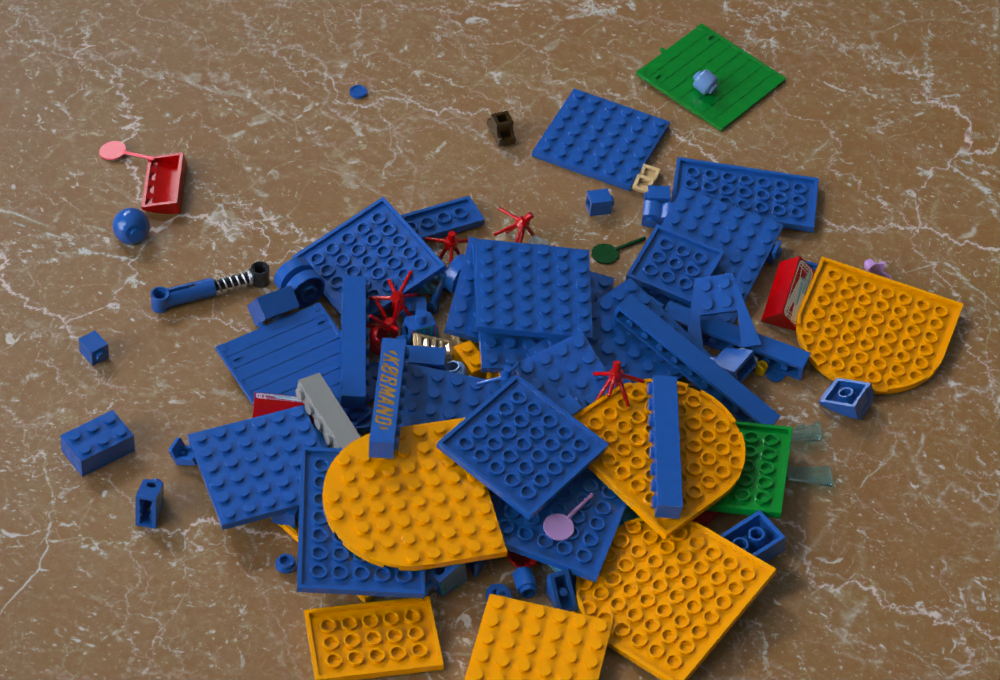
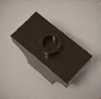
(502, 128)

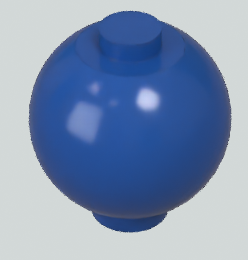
(131, 226)

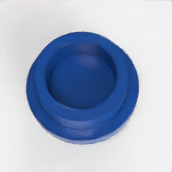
(285, 563)

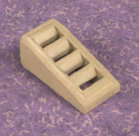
(433, 342)

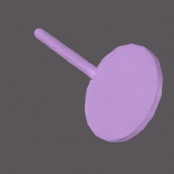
(560, 526)

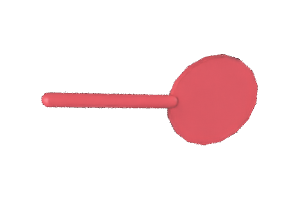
(116, 149)

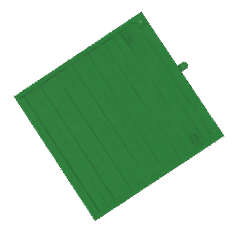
(740, 76)

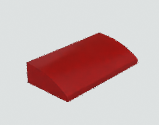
(164, 184)

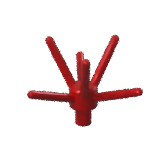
(521, 223)
(450, 244)
(397, 295)
(389, 323)
(616, 376)

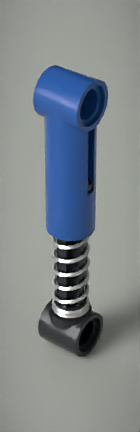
(164, 298)

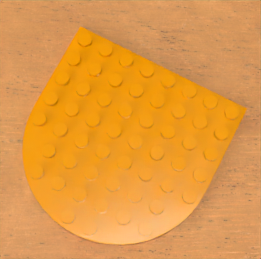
(873, 328)
(709, 451)
(410, 508)
(671, 595)

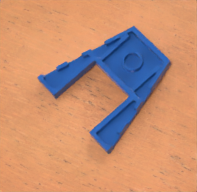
(718, 296)

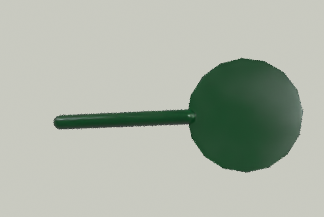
(609, 254)

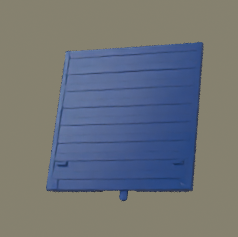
(287, 351)

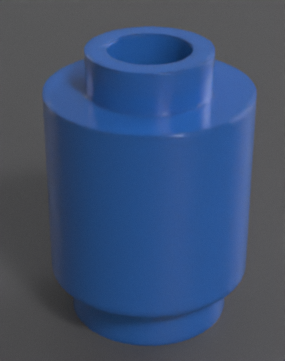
(525, 582)

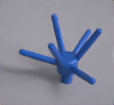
(504, 377)

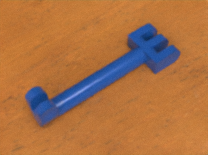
(433, 303)

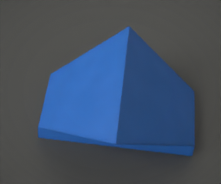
(562, 590)

